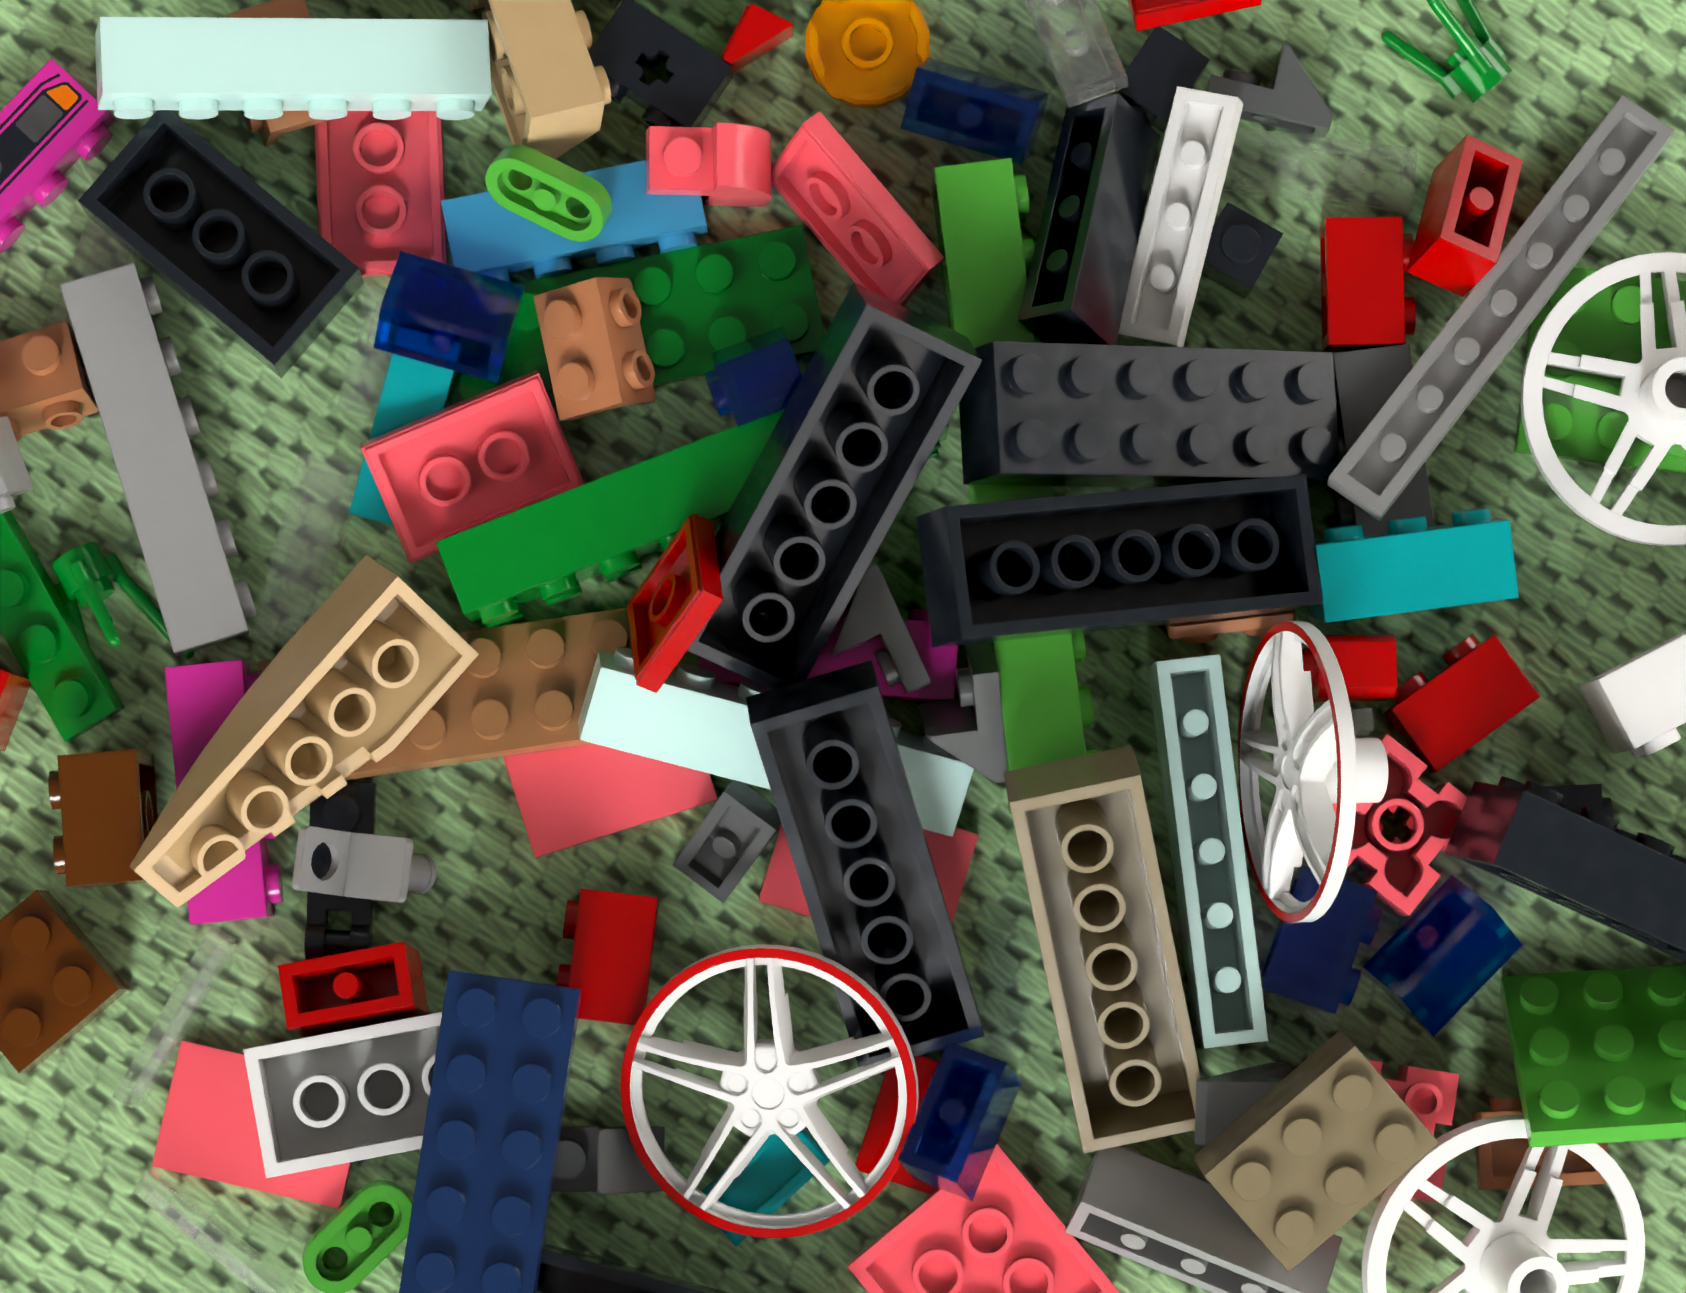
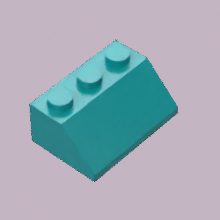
(1414, 566)

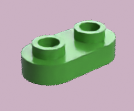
(549, 193)
(359, 1236)

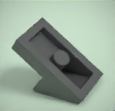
(1288, 105)
(876, 616)
(972, 723)
(729, 840)
(1229, 1095)
(602, 1161)

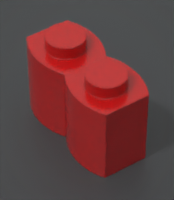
(1366, 666)

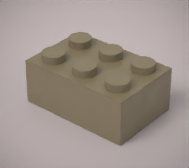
(1314, 1151)

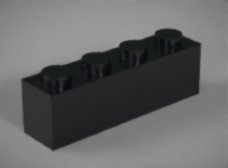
(1090, 224)

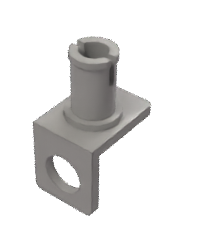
(363, 865)

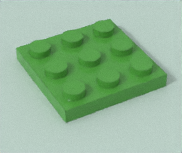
(1608, 329)
(1599, 1053)

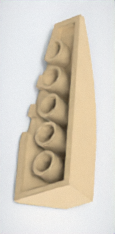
(544, 72)
(314, 716)

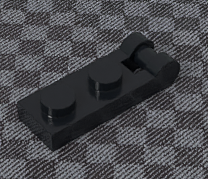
(349, 811)

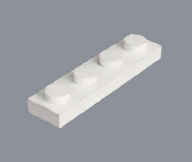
(1180, 217)

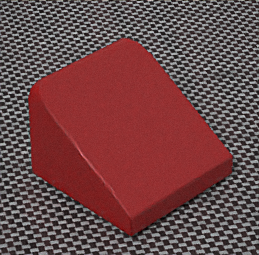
(755, 36)

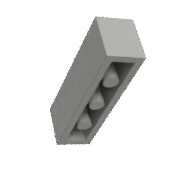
(1184, 1228)

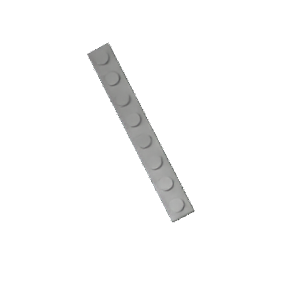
(1500, 308)

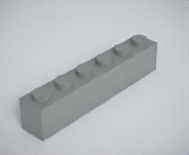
(155, 458)

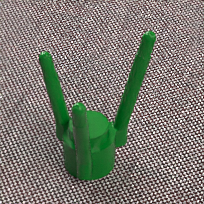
(1475, 64)
(87, 578)

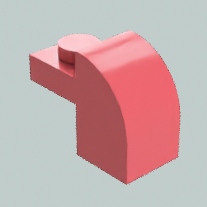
(719, 163)

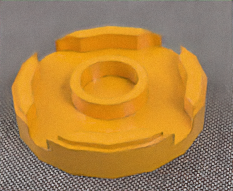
(866, 66)

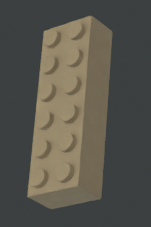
(1106, 946)

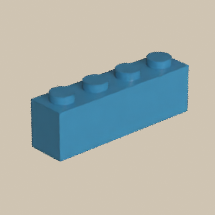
(502, 243)

